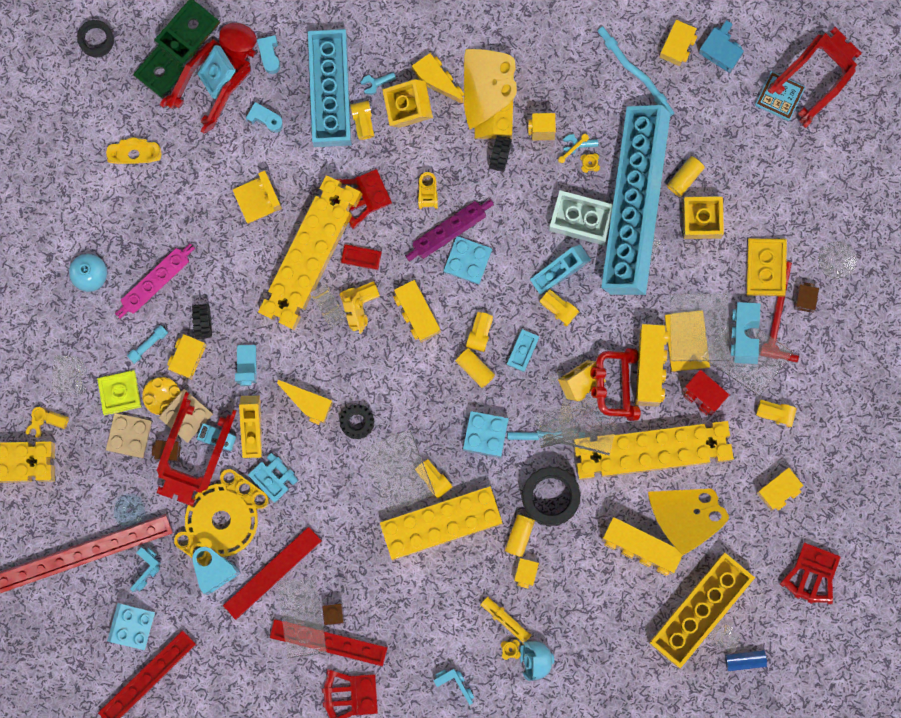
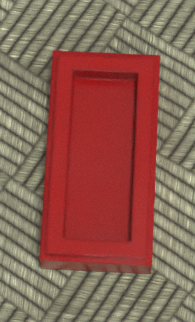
(361, 257)

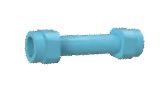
(135, 355)

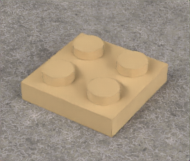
(191, 423)
(129, 435)

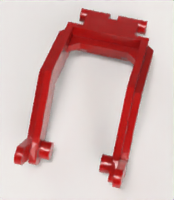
(840, 52)
(239, 63)
(182, 483)

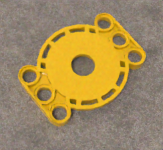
(233, 503)

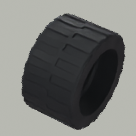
(547, 473)

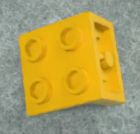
(257, 198)

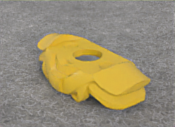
(119, 153)

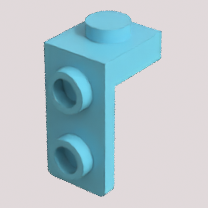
(246, 365)
(149, 556)
(444, 676)

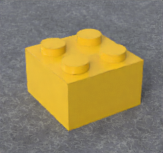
(407, 103)
(703, 218)

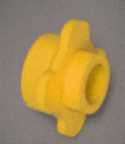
(590, 158)
(505, 649)

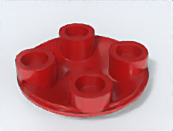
(237, 38)

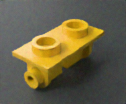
(357, 319)

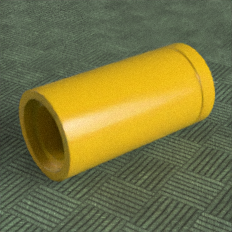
(685, 176)
(475, 368)
(519, 535)

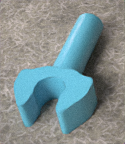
(376, 82)
(590, 143)

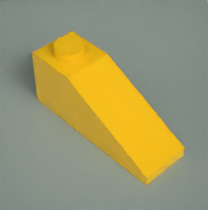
(310, 404)
(250, 426)

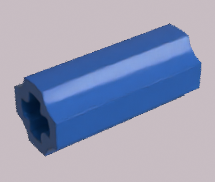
(746, 660)

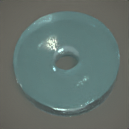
(121, 508)

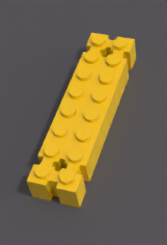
(310, 252)
(658, 451)
(16, 460)

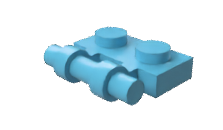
(269, 482)

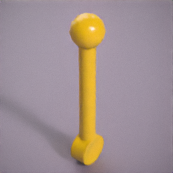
(584, 138)

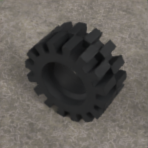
(500, 153)
(202, 321)
(356, 410)

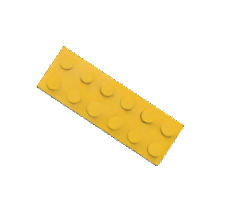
(441, 523)
(701, 610)

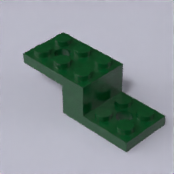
(176, 47)

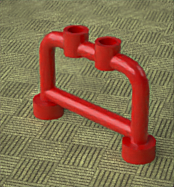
(629, 356)

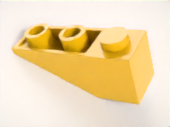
(429, 70)

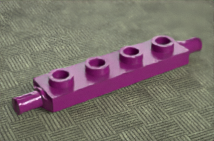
(449, 229)

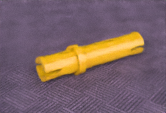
(506, 620)

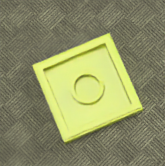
(119, 392)

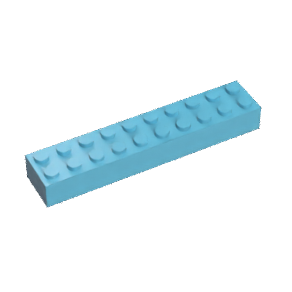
(636, 200)

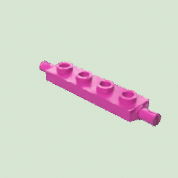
(154, 281)

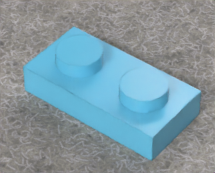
(523, 350)

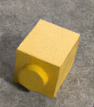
(526, 573)

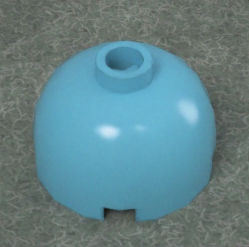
(94, 276)
(536, 659)

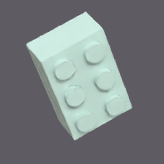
(581, 218)

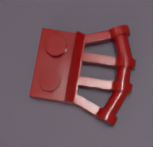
(374, 195)
(813, 561)
(362, 694)

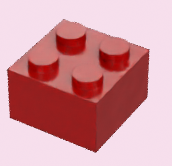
(705, 393)

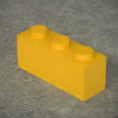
(416, 311)

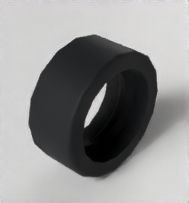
(91, 24)

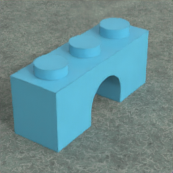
(745, 348)

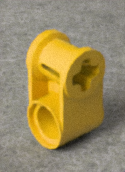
(427, 194)

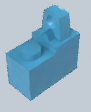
(720, 50)

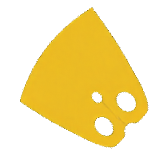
(480, 96)
(677, 518)

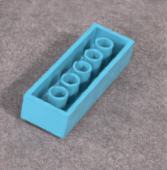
(329, 88)

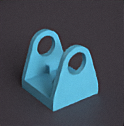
(216, 573)

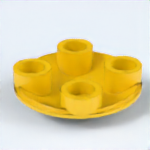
(159, 394)

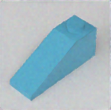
(560, 269)

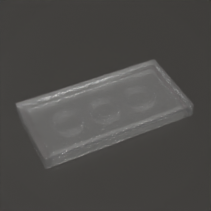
(301, 617)

